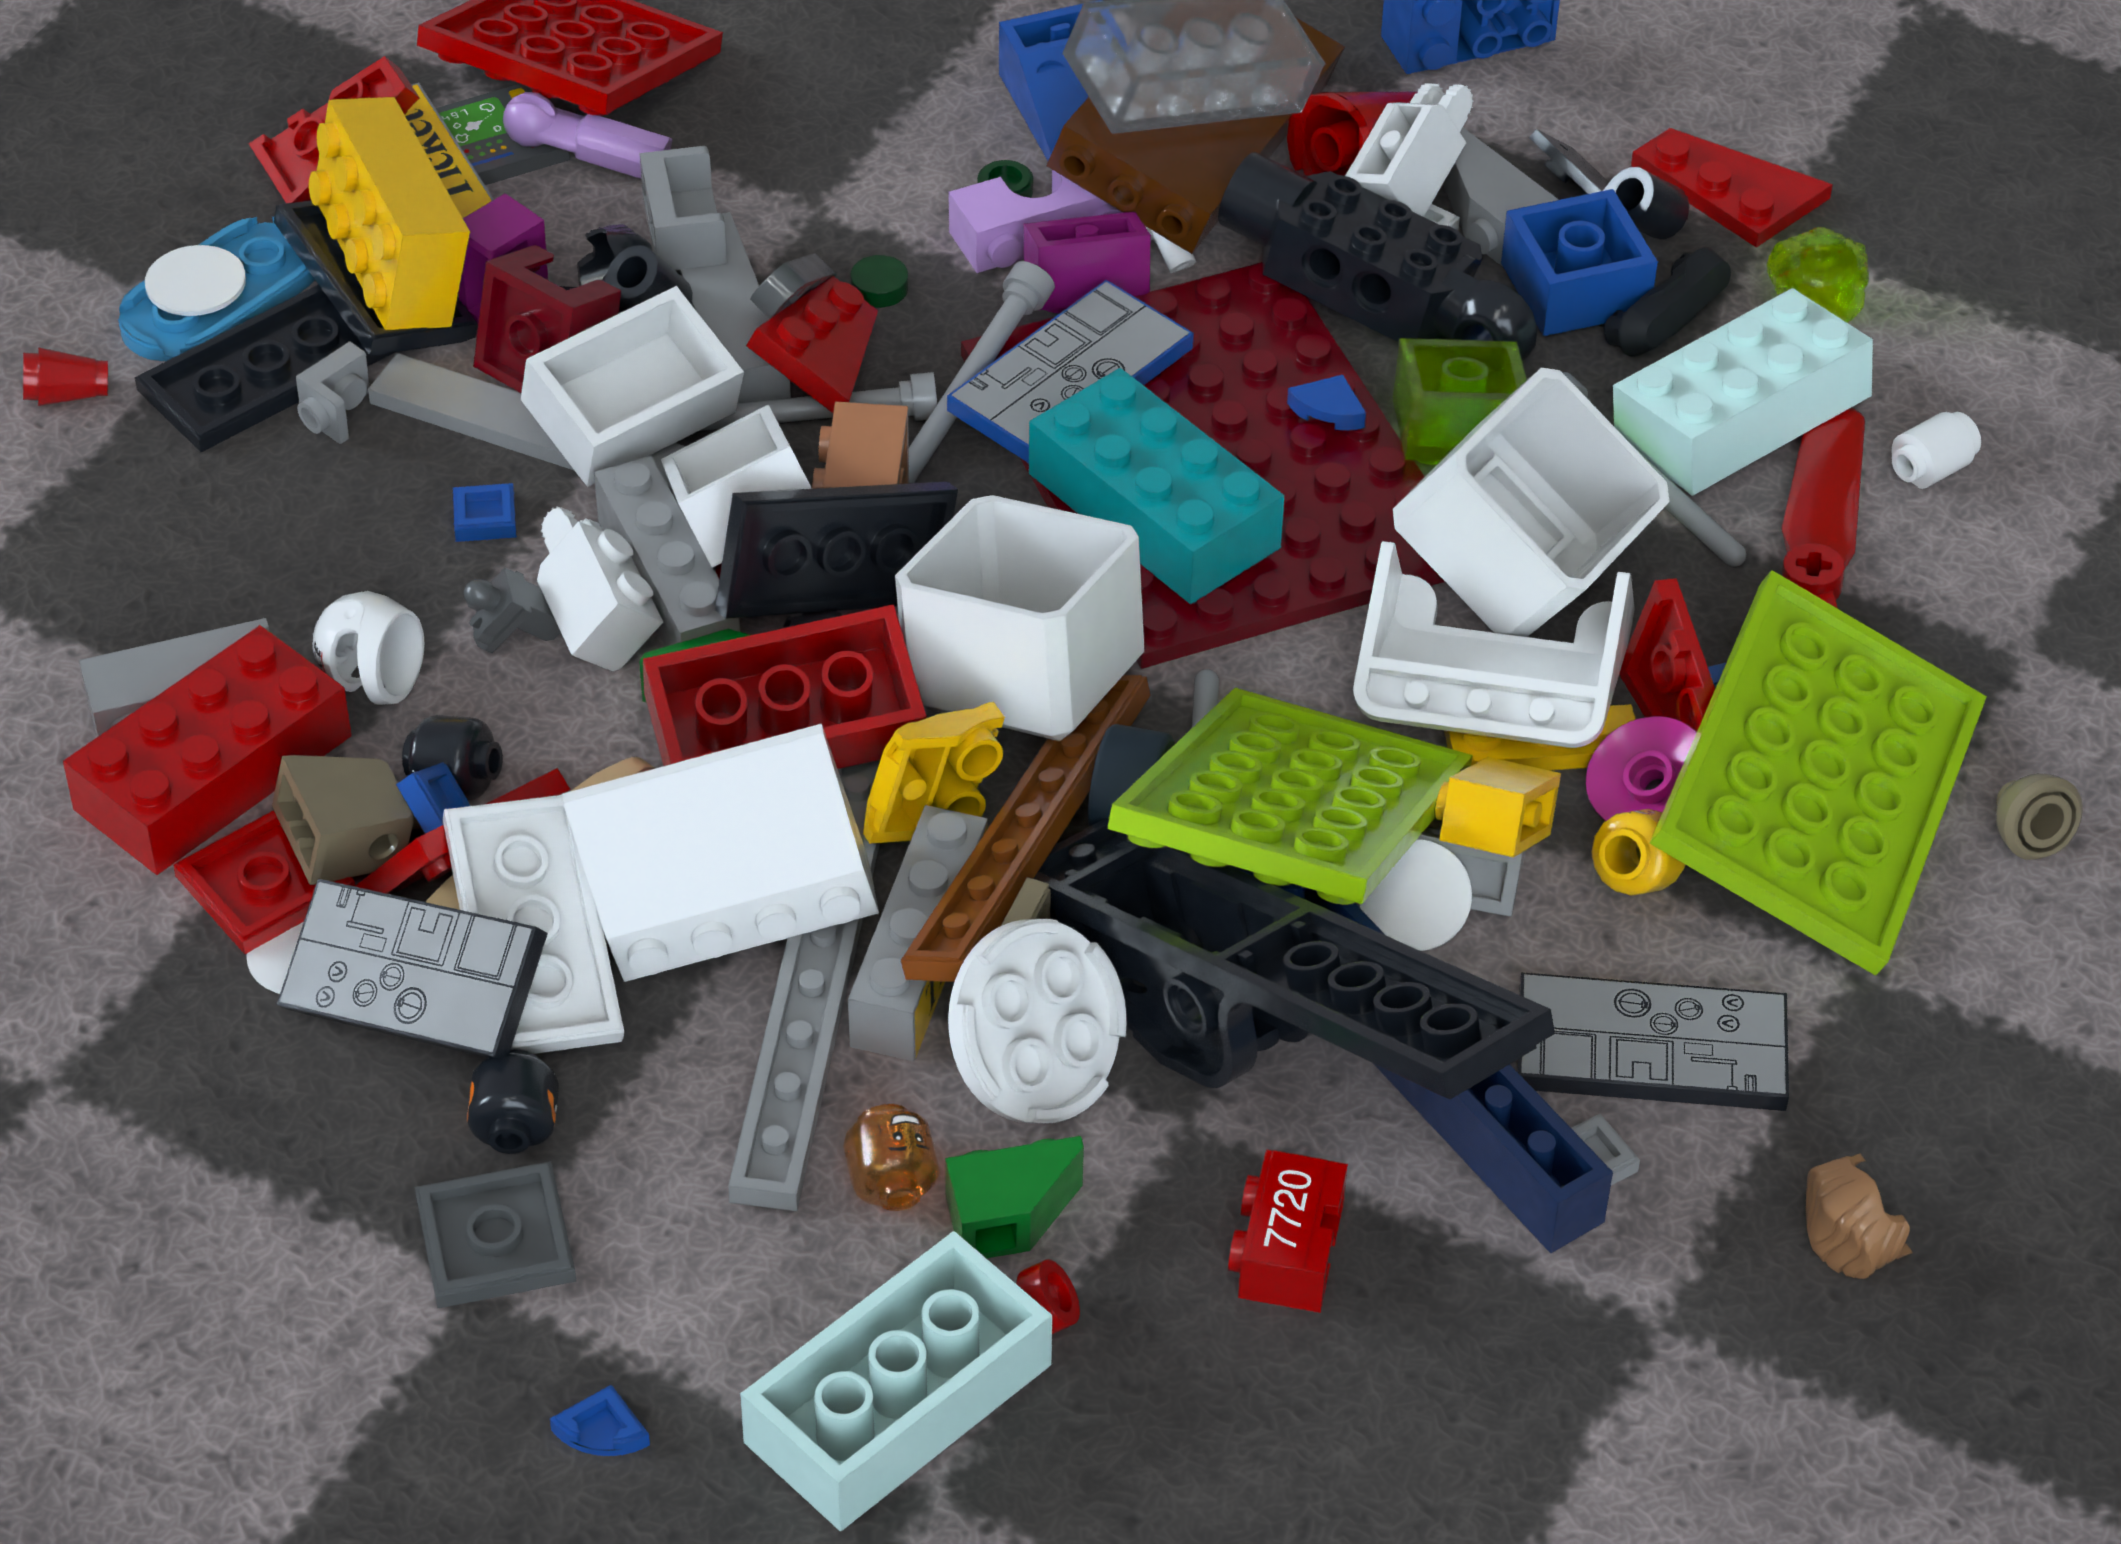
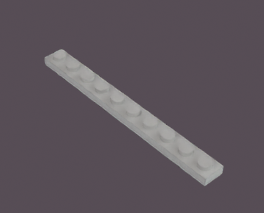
(799, 1046)

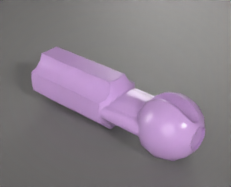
(601, 141)

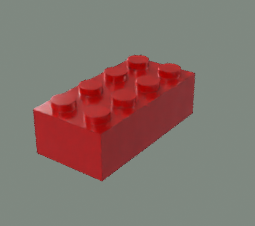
(828, 672)
(206, 749)

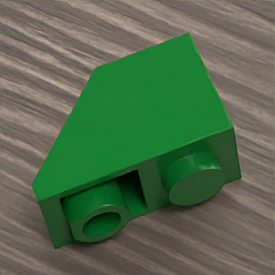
(1012, 1194)

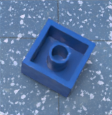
(1576, 260)

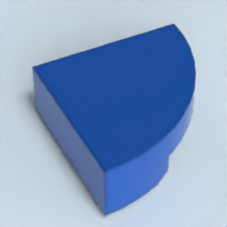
(1328, 401)
(601, 1424)

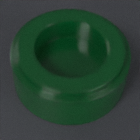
(1014, 174)
(880, 280)

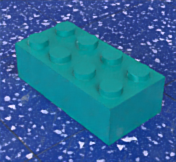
(1144, 465)

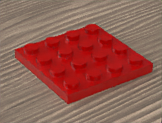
(572, 49)

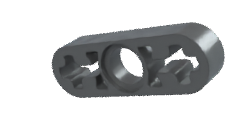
(790, 283)

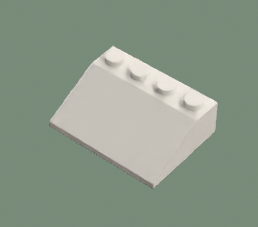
(721, 852)

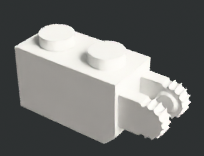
(1414, 146)
(595, 590)

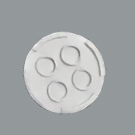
(1036, 1021)

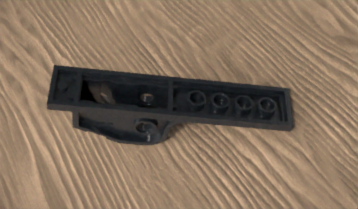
(1253, 964)

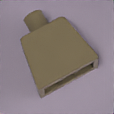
(341, 814)

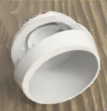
(377, 638)

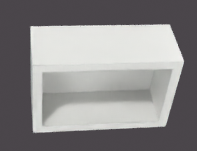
(631, 384)
(734, 459)

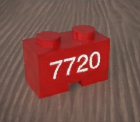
(1290, 1230)

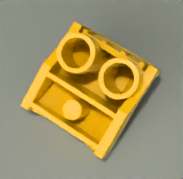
(933, 765)

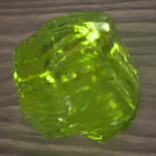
(1822, 268)

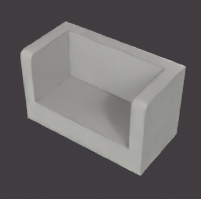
(682, 208)

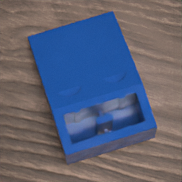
(1454, 31)
(1039, 73)

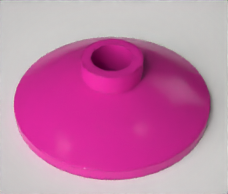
(1632, 759)

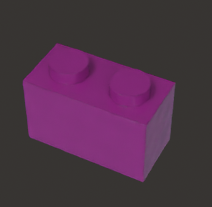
(1087, 252)

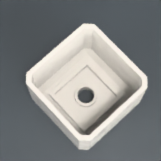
(1531, 505)
(1022, 613)

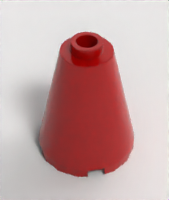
(1335, 128)

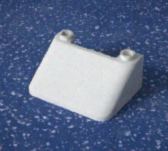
(1484, 679)

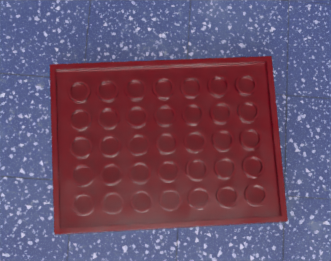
(1337, 484)

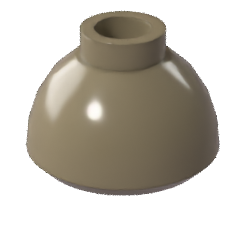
(2038, 812)

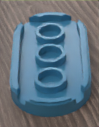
(272, 277)

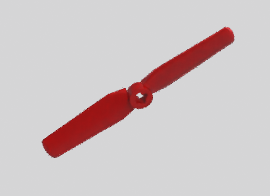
(1824, 506)

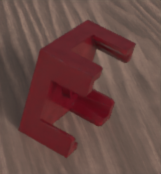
(530, 314)

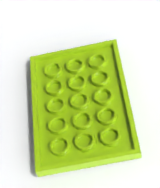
(1820, 772)
(1289, 796)

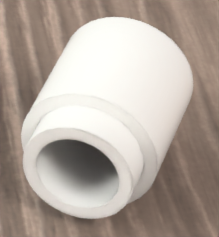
(1935, 448)

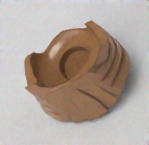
(1849, 1220)

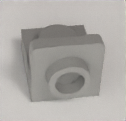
(330, 389)

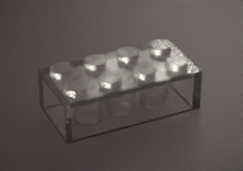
(1191, 61)

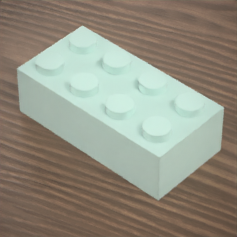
(1743, 390)
(896, 1380)

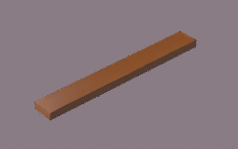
(1019, 838)

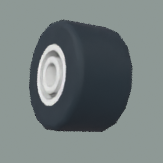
(1120, 762)

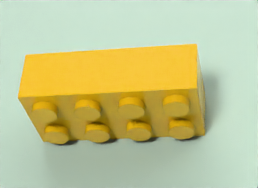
(389, 213)

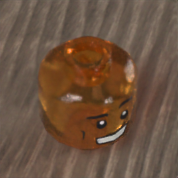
(890, 1156)

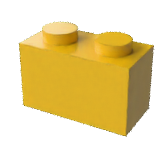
(1498, 806)

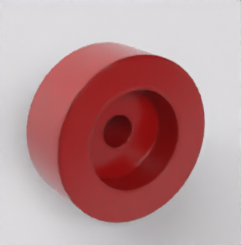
(1052, 1290)

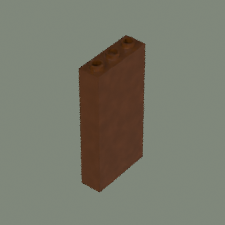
(1172, 173)

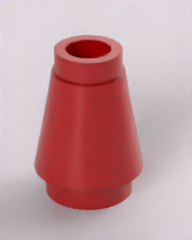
(62, 377)

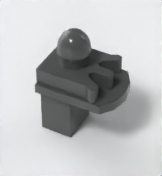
(507, 605)

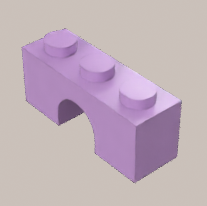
(991, 218)

